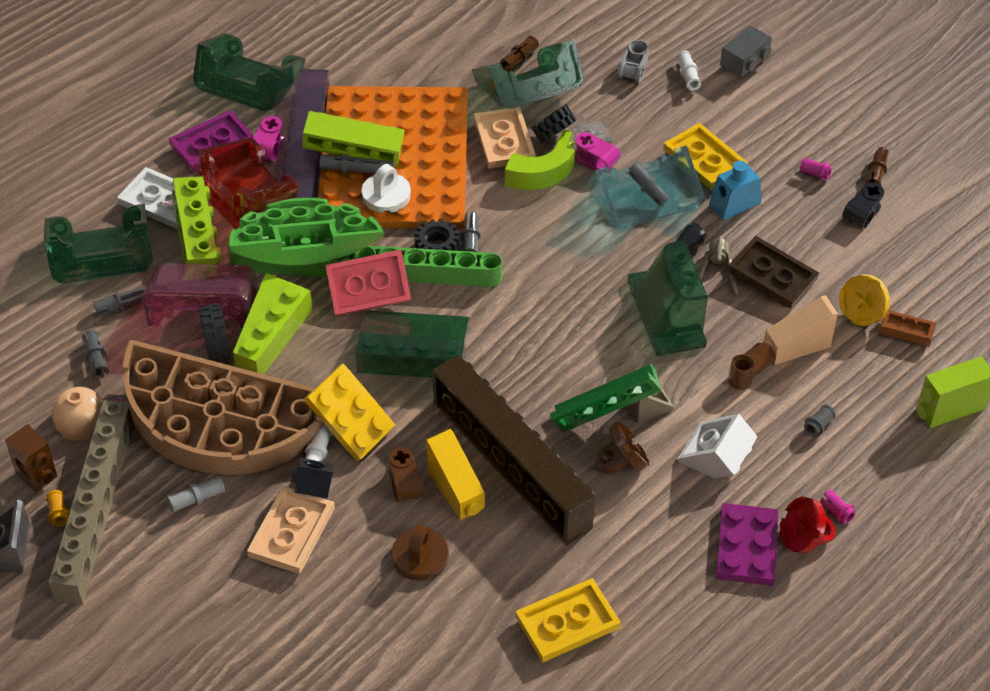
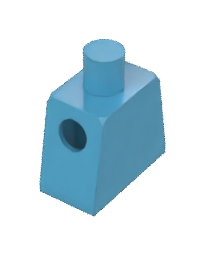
(736, 191)

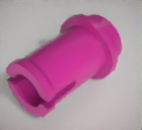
(816, 169)
(843, 511)

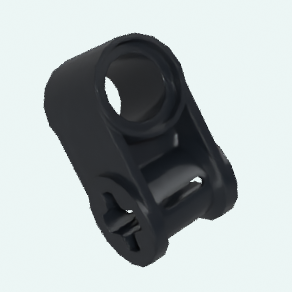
(864, 205)

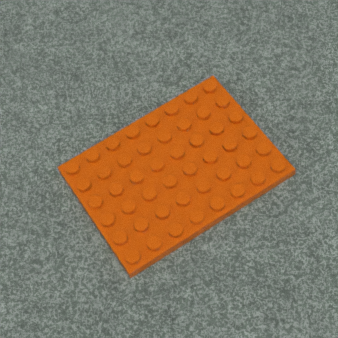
(430, 154)

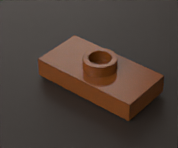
(907, 328)

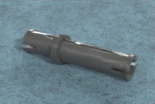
(351, 164)

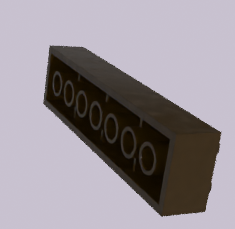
(514, 449)

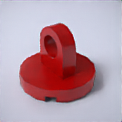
(805, 526)

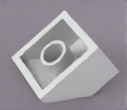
(718, 446)

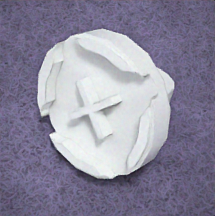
(386, 190)

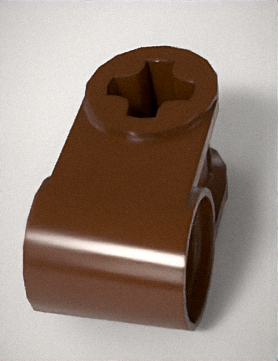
(404, 475)

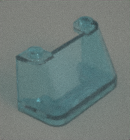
(627, 206)

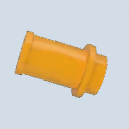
(58, 513)

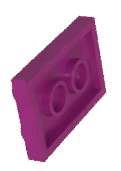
(213, 132)
(747, 544)

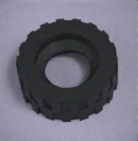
(214, 332)

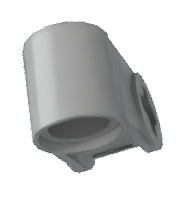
(634, 61)

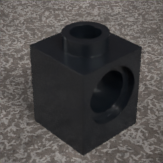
(312, 477)

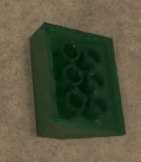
(409, 342)

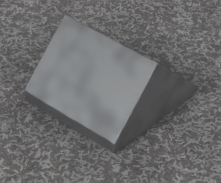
(13, 537)

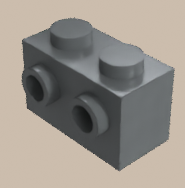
(746, 51)

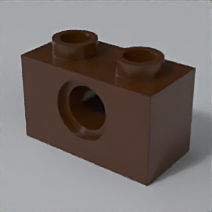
(31, 457)

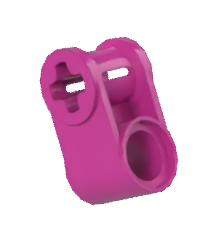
(270, 137)
(597, 153)

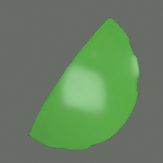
(303, 232)

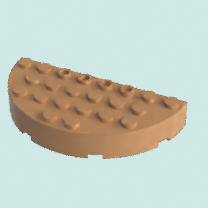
(215, 413)

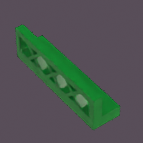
(606, 398)

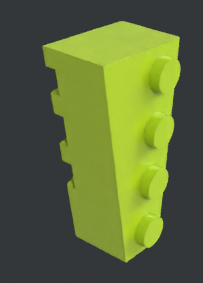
(271, 323)

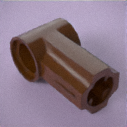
(748, 365)

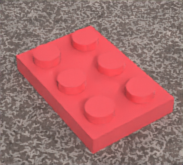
(368, 283)

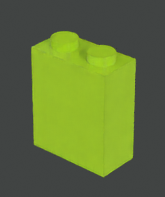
(954, 392)

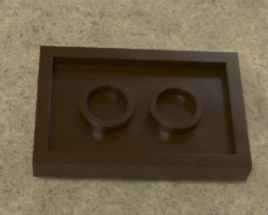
(773, 272)

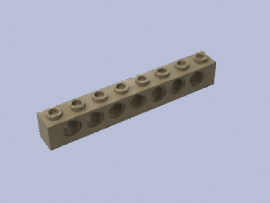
(91, 504)

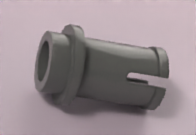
(815, 424)

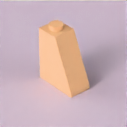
(803, 331)

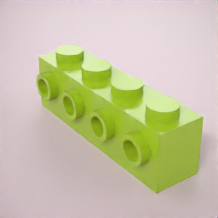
(352, 137)
(194, 221)

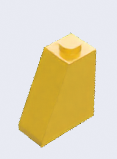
(454, 475)

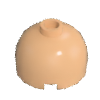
(76, 413)

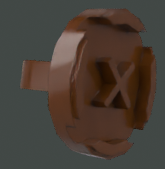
(623, 450)
(420, 553)

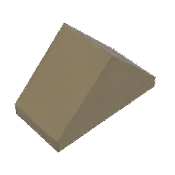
(651, 407)

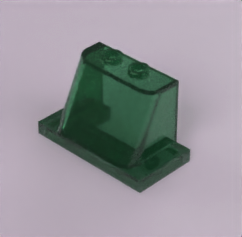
(671, 301)

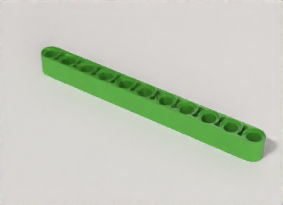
(420, 265)

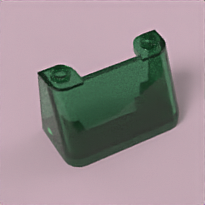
(557, 73)
(228, 75)
(98, 252)

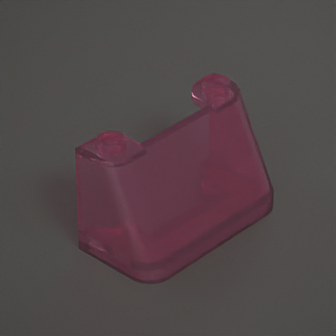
(199, 285)

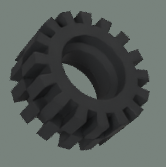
(553, 123)
(437, 231)

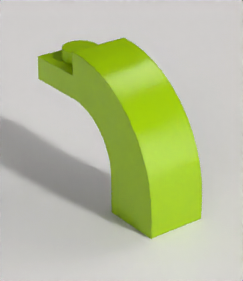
(541, 171)

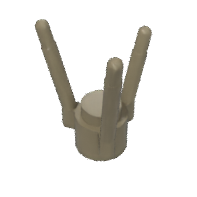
(718, 254)

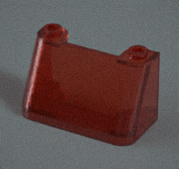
(240, 180)

